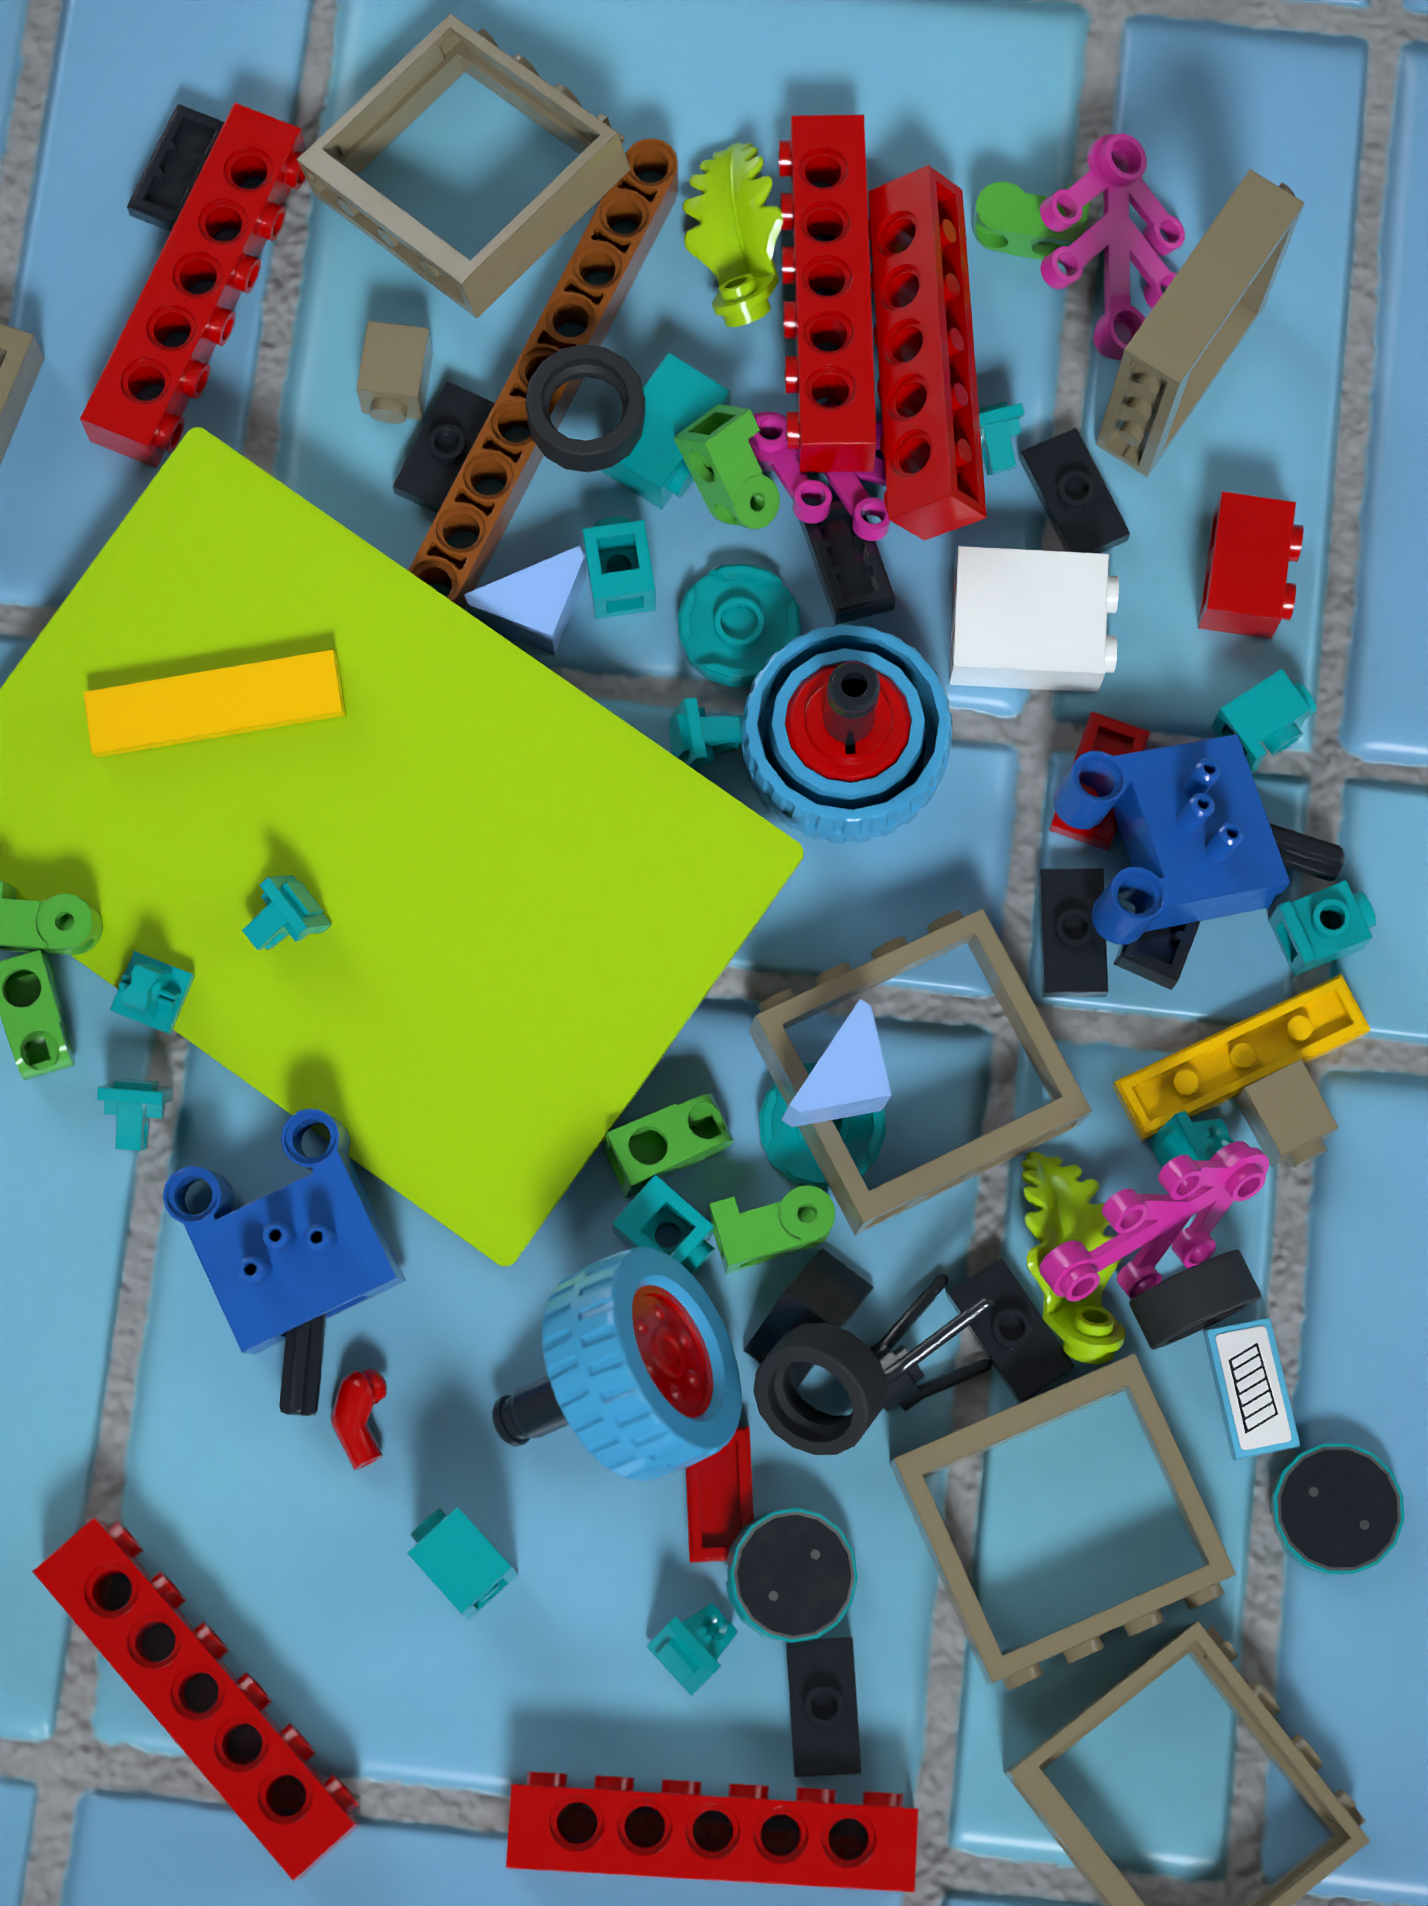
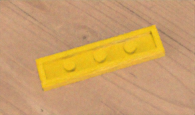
(214, 703)
(1240, 1055)

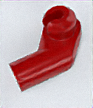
(351, 1412)

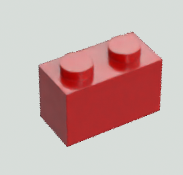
(1249, 565)

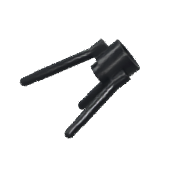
(902, 1367)

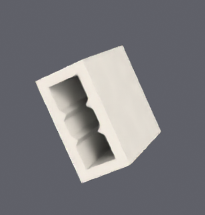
(1032, 619)

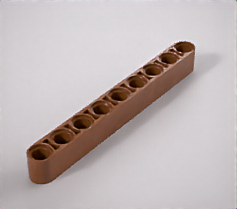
(570, 302)

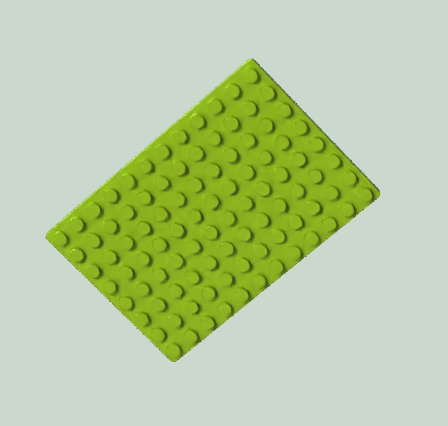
(498, 855)

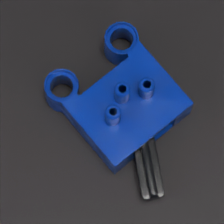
(1190, 834)
(290, 1255)

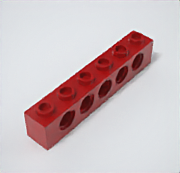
(245, 148)
(832, 152)
(926, 355)
(75, 1580)
(883, 1865)

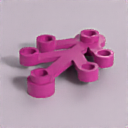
(1117, 170)
(775, 457)
(1158, 1221)

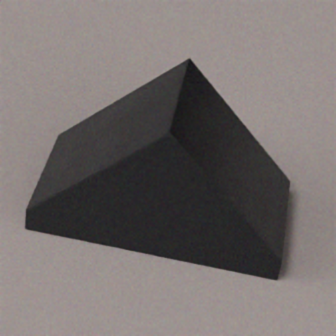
(820, 1294)

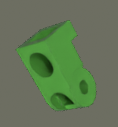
(1012, 224)
(727, 468)
(55, 926)
(33, 1015)
(665, 1142)
(772, 1230)

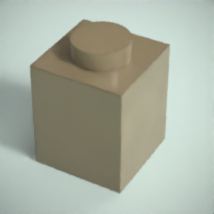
(394, 371)
(1287, 1115)

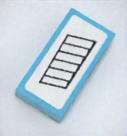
(1251, 1389)

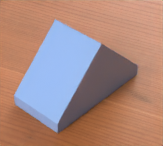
(532, 602)
(847, 1077)

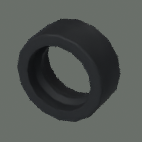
(573, 364)
(1195, 1299)
(797, 1420)

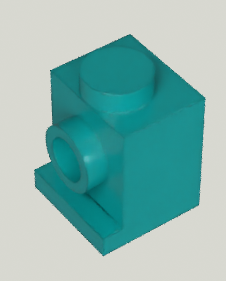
(626, 591)
(1266, 717)
(1311, 944)
(660, 1207)

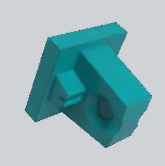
(997, 425)
(698, 737)
(287, 912)
(152, 992)
(134, 1104)
(1184, 1137)
(693, 1646)

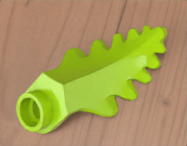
(735, 232)
(1065, 1215)

